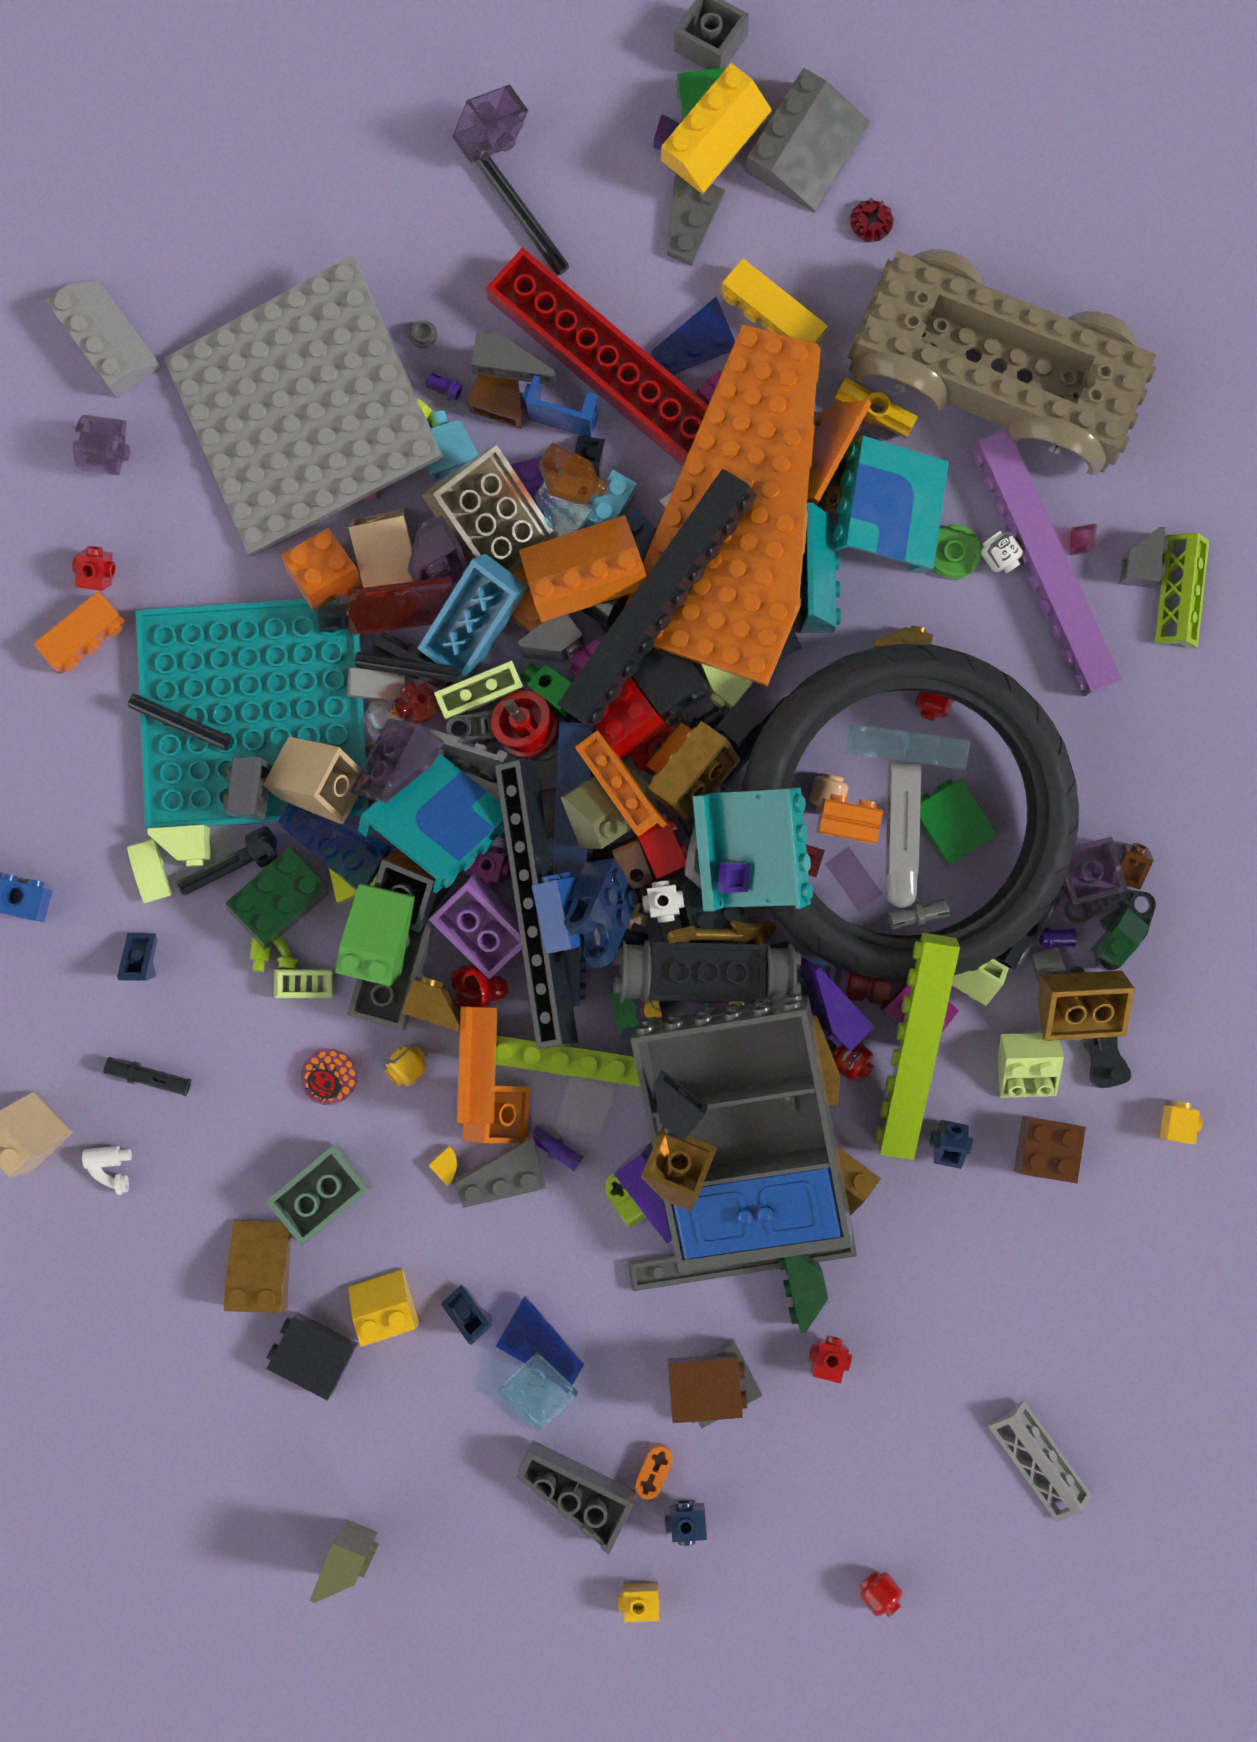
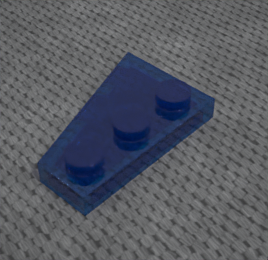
(696, 341)
(532, 1333)

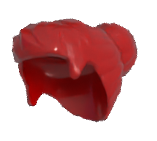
(475, 988)

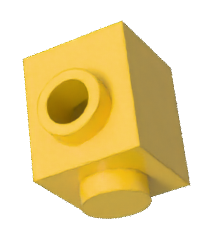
(1180, 1123)
(639, 1602)

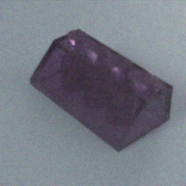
(436, 553)

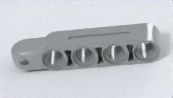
(903, 833)

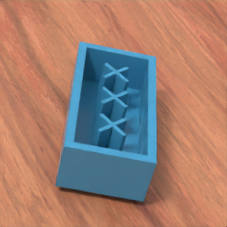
(473, 616)

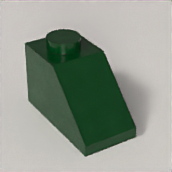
(1120, 939)

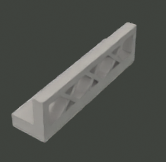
(1046, 1461)

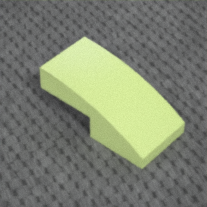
(149, 870)

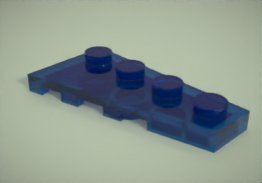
(336, 845)

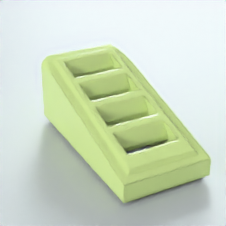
(327, 983)

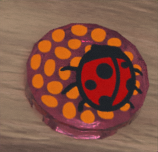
(329, 1076)

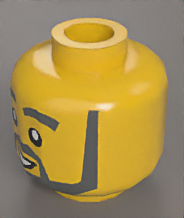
(405, 1065)

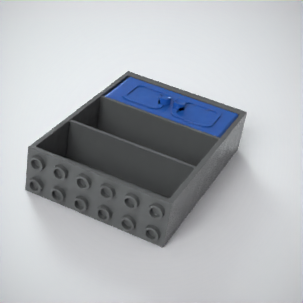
(768, 1112)

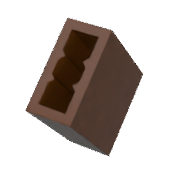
(706, 1388)

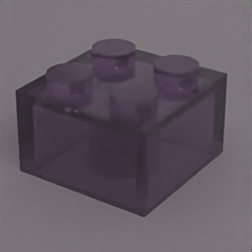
(490, 123)

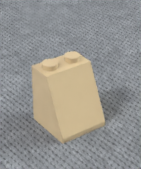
(382, 547)
(314, 778)
(29, 1134)

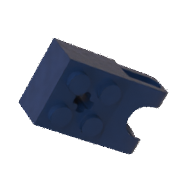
(601, 910)

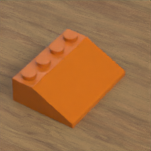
(831, 441)
(583, 568)

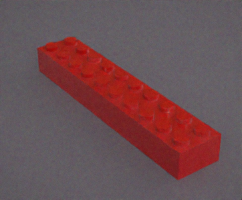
(598, 353)

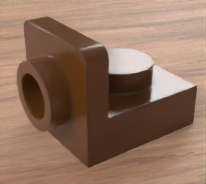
(1135, 864)

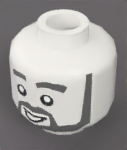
(1002, 552)

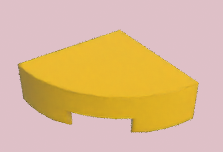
(445, 1165)

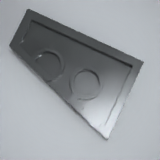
(691, 218)
(471, 757)
(505, 1176)

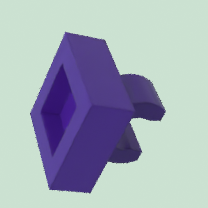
(733, 877)

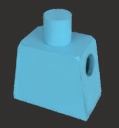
(453, 443)

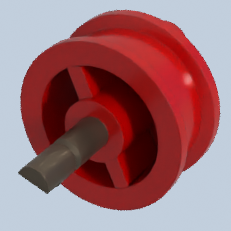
(524, 724)

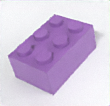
(479, 925)

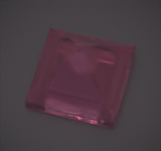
(1083, 539)

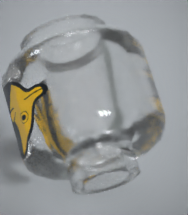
(377, 715)

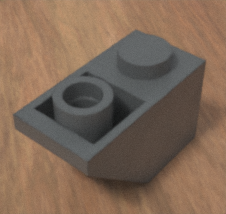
(1143, 563)

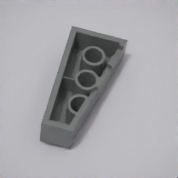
(578, 1492)

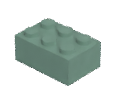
(319, 1194)

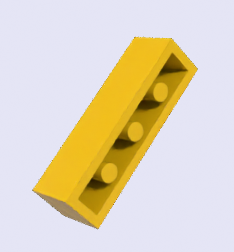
(770, 305)

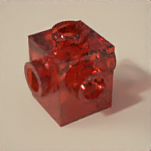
(416, 703)

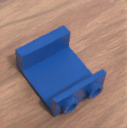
(558, 416)

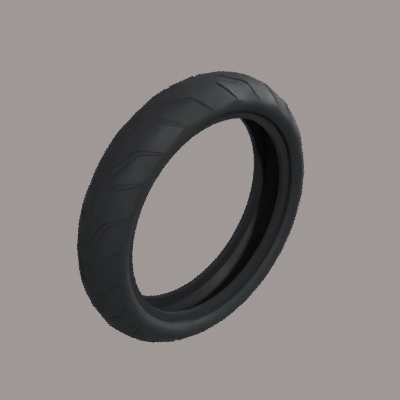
(1039, 756)

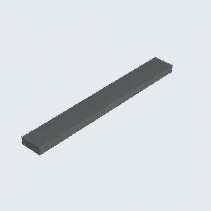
(664, 1270)

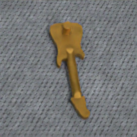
(742, 933)

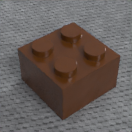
(1049, 1149)

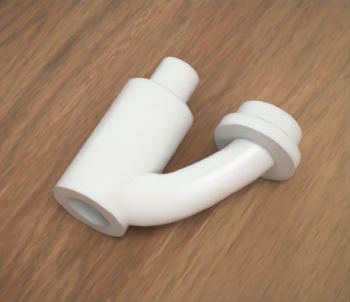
(96, 1158)

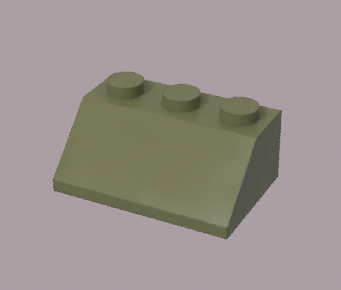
(595, 815)
(346, 1560)

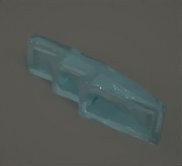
(907, 746)

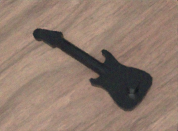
(1107, 1064)

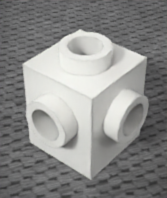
(667, 912)

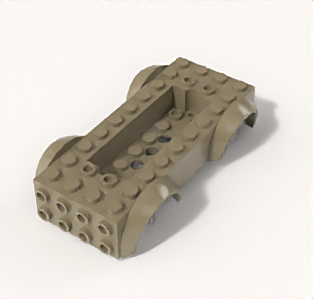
(1081, 366)

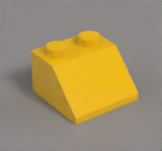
(382, 1308)

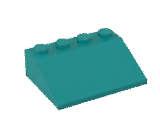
(818, 581)

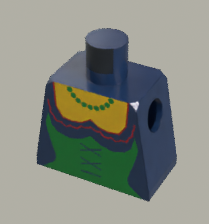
(633, 1011)

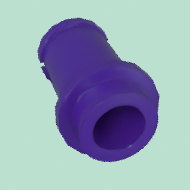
(444, 386)
(1057, 938)

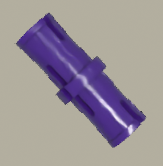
(556, 1148)

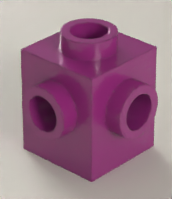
(499, 870)

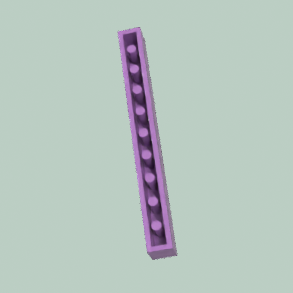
(1046, 563)

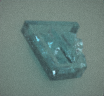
(562, 514)

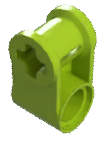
(624, 1203)

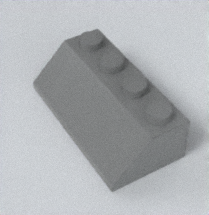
(104, 335)

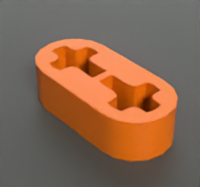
(659, 1474)

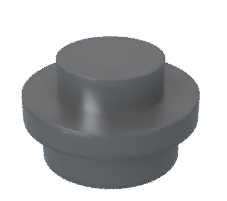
(423, 334)

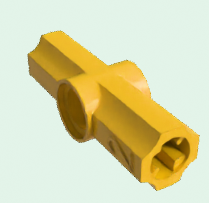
(892, 416)

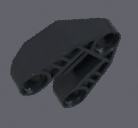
(1124, 900)

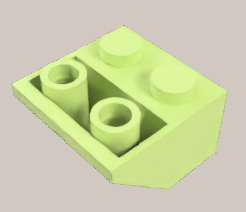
(1029, 1065)

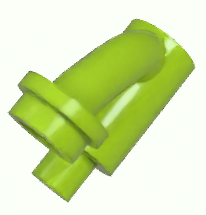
(260, 955)

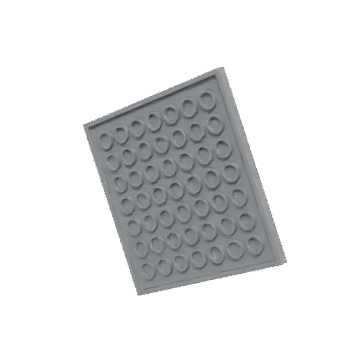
(302, 406)

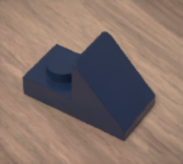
(138, 957)
(467, 1314)

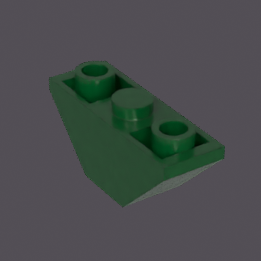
(806, 1287)

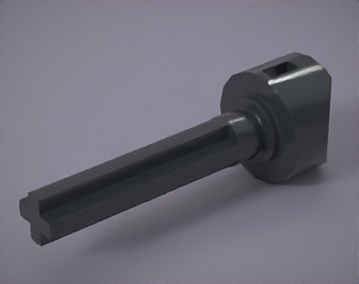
(258, 850)

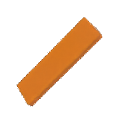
(619, 784)
(477, 1065)

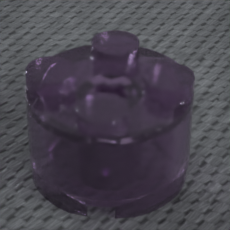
(101, 444)

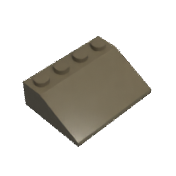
(489, 510)

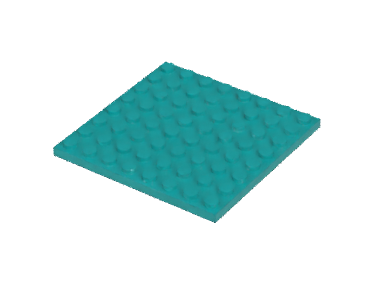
(251, 675)

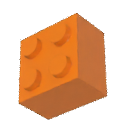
(321, 569)

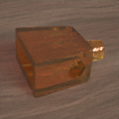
(570, 476)

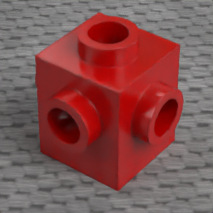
(93, 568)
(831, 1369)

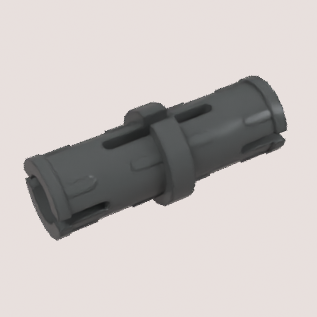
(918, 913)

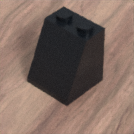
(405, 876)

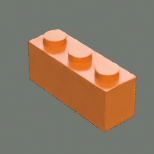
(80, 633)

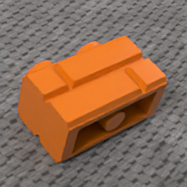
(849, 820)

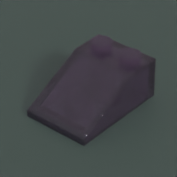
(396, 760)

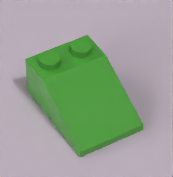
(375, 935)

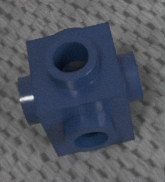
(951, 1143)
(695, 1528)

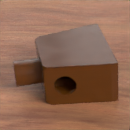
(629, 857)

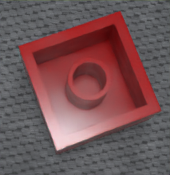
(630, 721)
(662, 850)

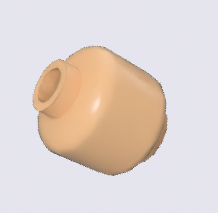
(824, 786)

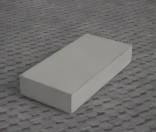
(374, 684)

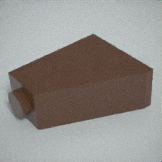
(497, 400)

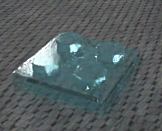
(537, 1392)

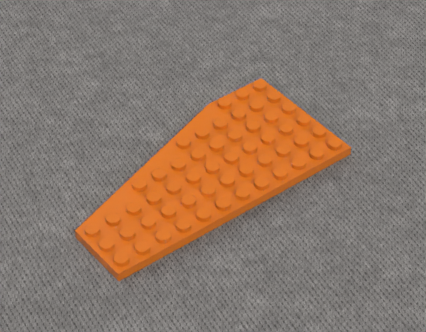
(764, 435)

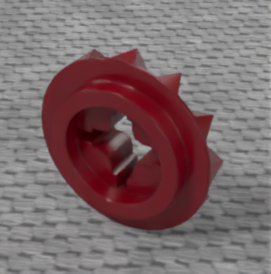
(876, 231)

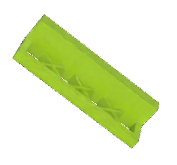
(1191, 593)

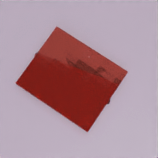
(396, 605)

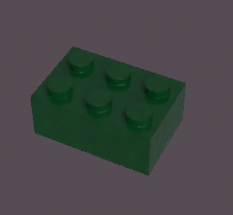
(277, 898)

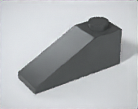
(504, 359)

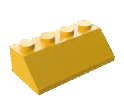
(715, 129)

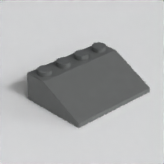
(807, 141)

